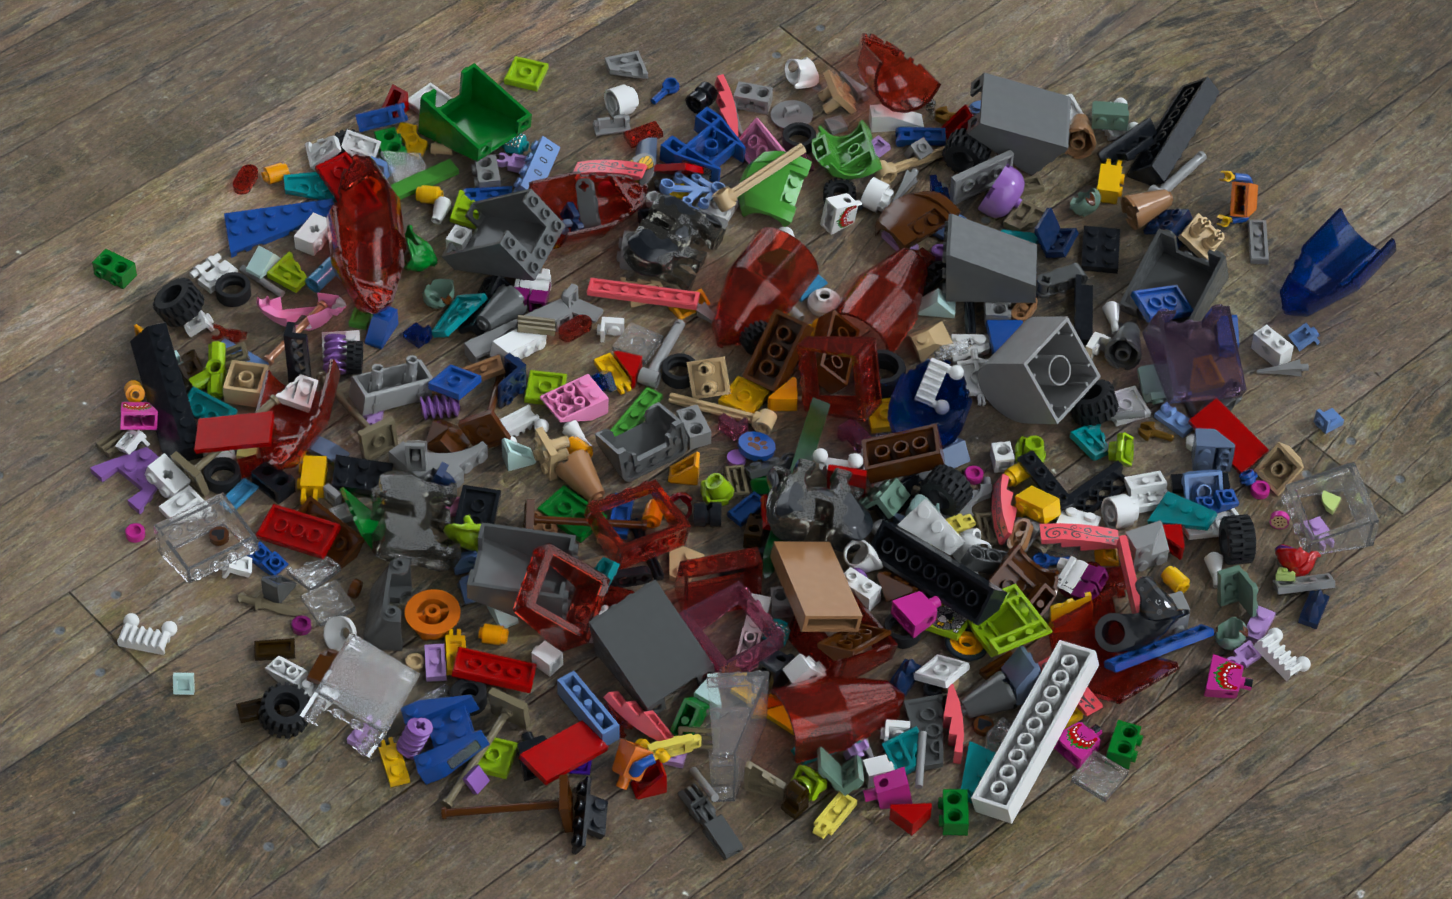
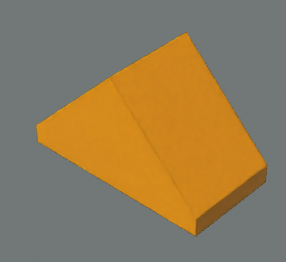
(785, 397)
(686, 470)

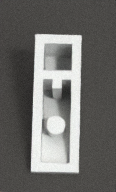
(884, 120)

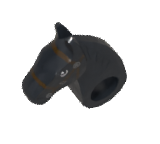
(1154, 618)

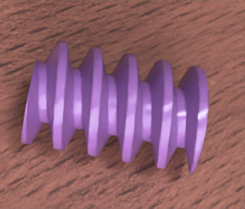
(334, 349)
(439, 407)
(414, 737)

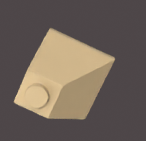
(929, 340)
(1279, 467)

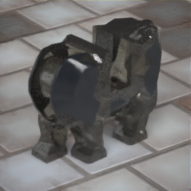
(665, 238)
(796, 507)

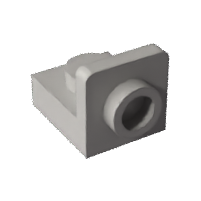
(919, 149)

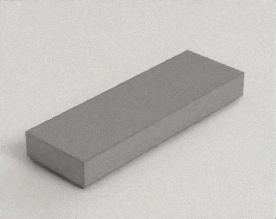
(1258, 242)
(1304, 583)

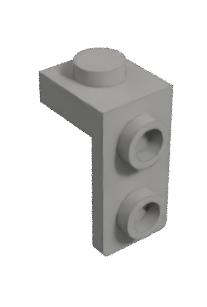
(578, 306)

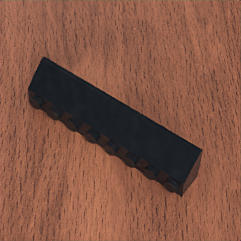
(1174, 132)
(165, 391)
(937, 573)

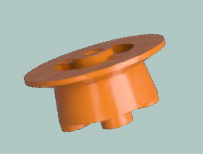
(432, 613)

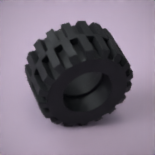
(964, 151)
(178, 302)
(1096, 405)
(947, 488)
(1237, 539)
(279, 724)

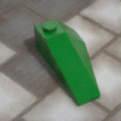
(361, 516)

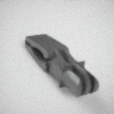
(715, 828)

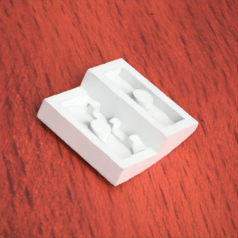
(1146, 489)

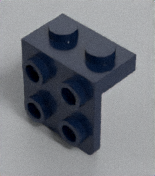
(1173, 220)
(1053, 239)
(514, 380)

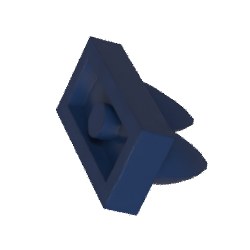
(441, 476)
(1313, 609)
(904, 677)

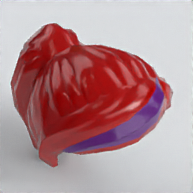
(1296, 559)

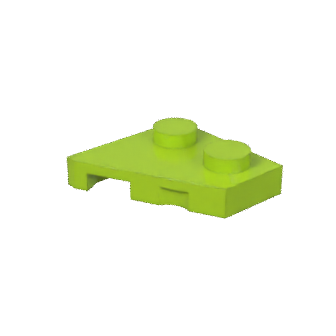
(460, 209)
(288, 273)

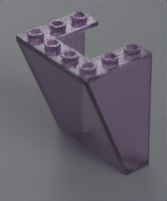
(1196, 357)

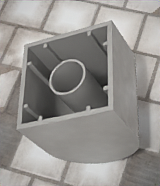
(1038, 372)

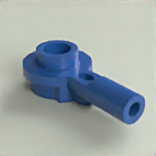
(669, 86)
(1045, 560)

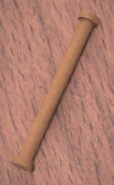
(321, 305)

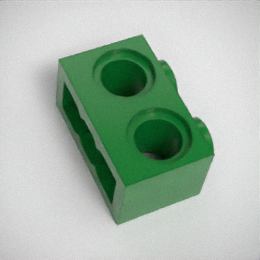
(389, 140)
(114, 268)
(1123, 749)
(956, 812)

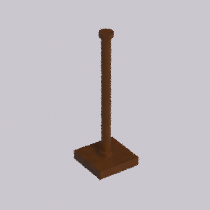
(486, 425)
(532, 519)
(563, 803)

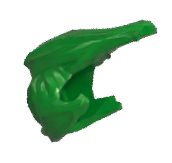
(420, 250)

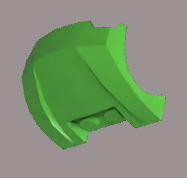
(846, 155)
(776, 193)

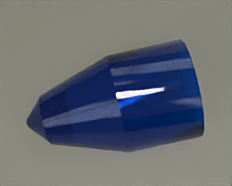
(1331, 267)
(906, 413)

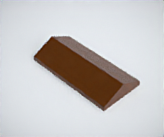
(347, 543)
(850, 643)

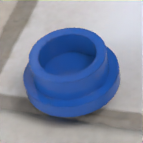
(1248, 477)

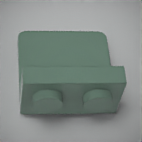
(1110, 115)
(1150, 385)
(888, 496)
(1236, 586)
(844, 777)

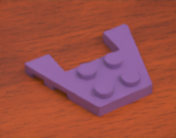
(132, 468)

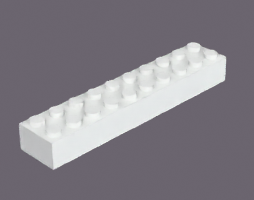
(1035, 731)

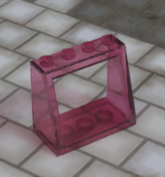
(709, 610)

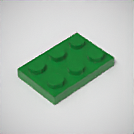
(567, 504)

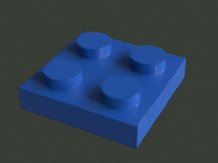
(454, 382)

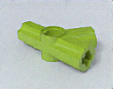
(209, 378)

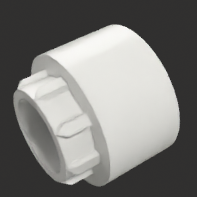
(621, 100)
(877, 195)
(1119, 511)

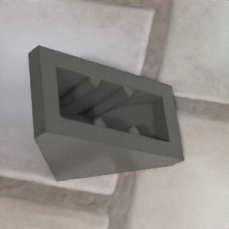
(276, 587)

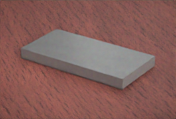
(978, 177)

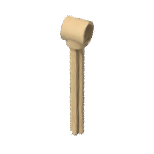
(890, 169)
(726, 197)
(761, 421)

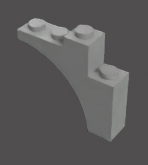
(459, 462)

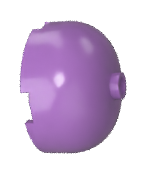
(1004, 193)

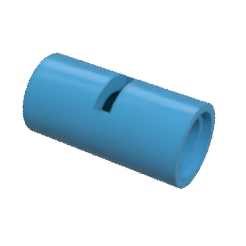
(321, 276)

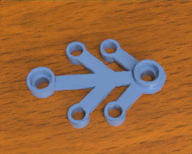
(668, 186)

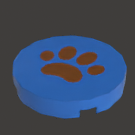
(756, 446)

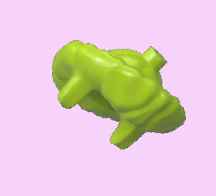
(464, 534)

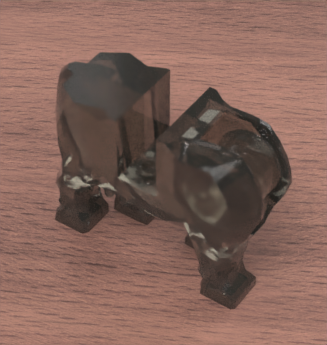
(406, 520)

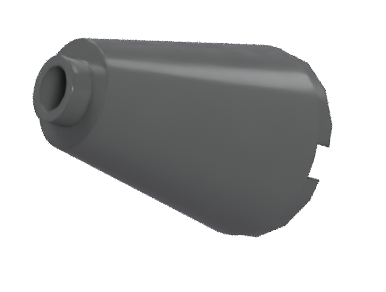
(501, 308)
(1124, 347)
(989, 698)

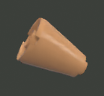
(1081, 137)
(1145, 206)
(581, 475)

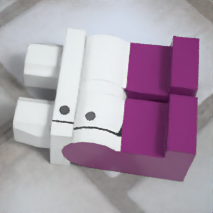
(535, 291)
(1079, 577)

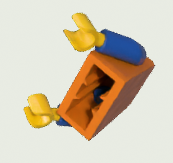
(1243, 198)
(633, 760)

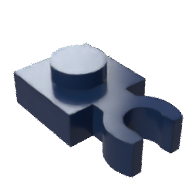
(570, 212)

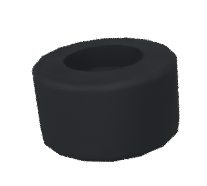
(466, 687)

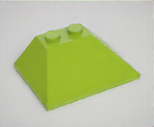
(1012, 625)

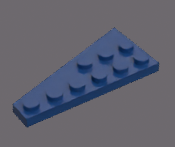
(270, 223)

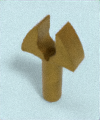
(943, 115)
(1148, 430)

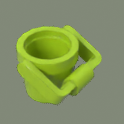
(1032, 443)
(1122, 449)
(717, 489)
(812, 780)

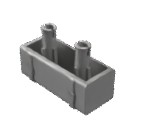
(390, 386)

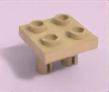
(840, 93)
(1201, 236)
(708, 377)
(549, 452)

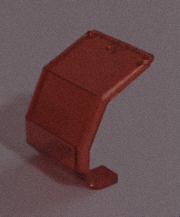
(1106, 685)

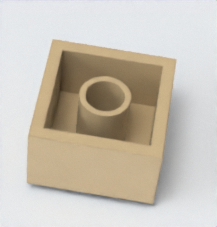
(244, 383)

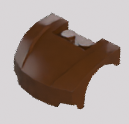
(915, 217)
(1033, 580)

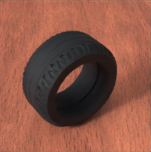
(893, 363)

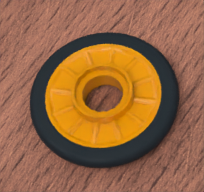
(957, 649)

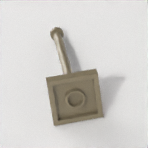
(373, 439)
(193, 471)
(507, 709)

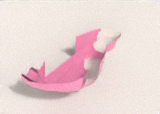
(274, 311)

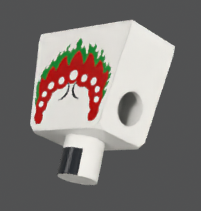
(839, 212)

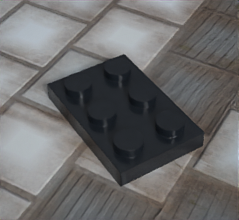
(1100, 249)
(358, 474)
(479, 504)

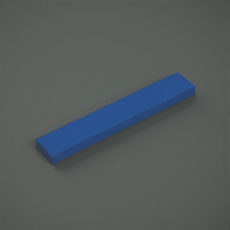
(1159, 648)

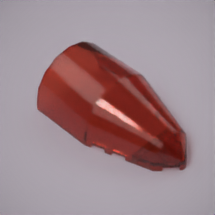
(892, 77)
(616, 196)
(367, 203)
(366, 268)
(765, 277)
(888, 295)
(295, 429)
(835, 711)

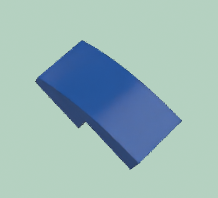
(1220, 501)
(267, 561)

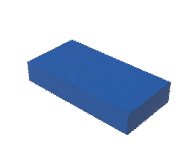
(741, 512)

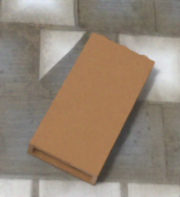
(816, 587)

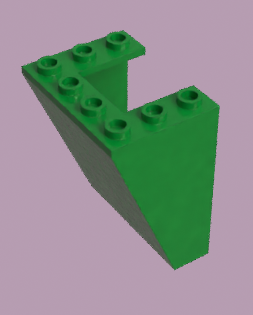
(476, 119)

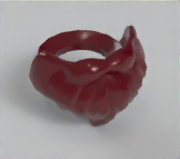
(686, 498)

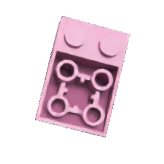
(577, 400)

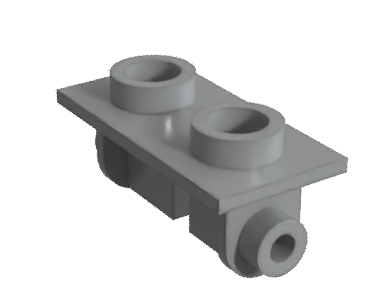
(605, 126)

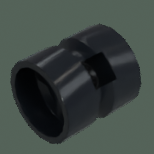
(702, 97)
(707, 514)

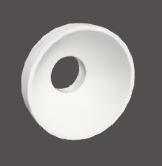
(822, 306)
(334, 631)

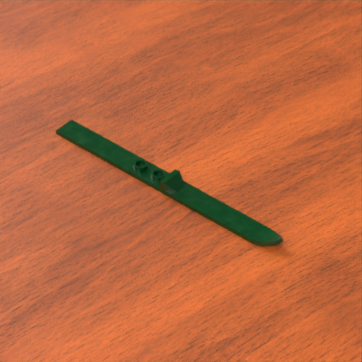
(806, 446)

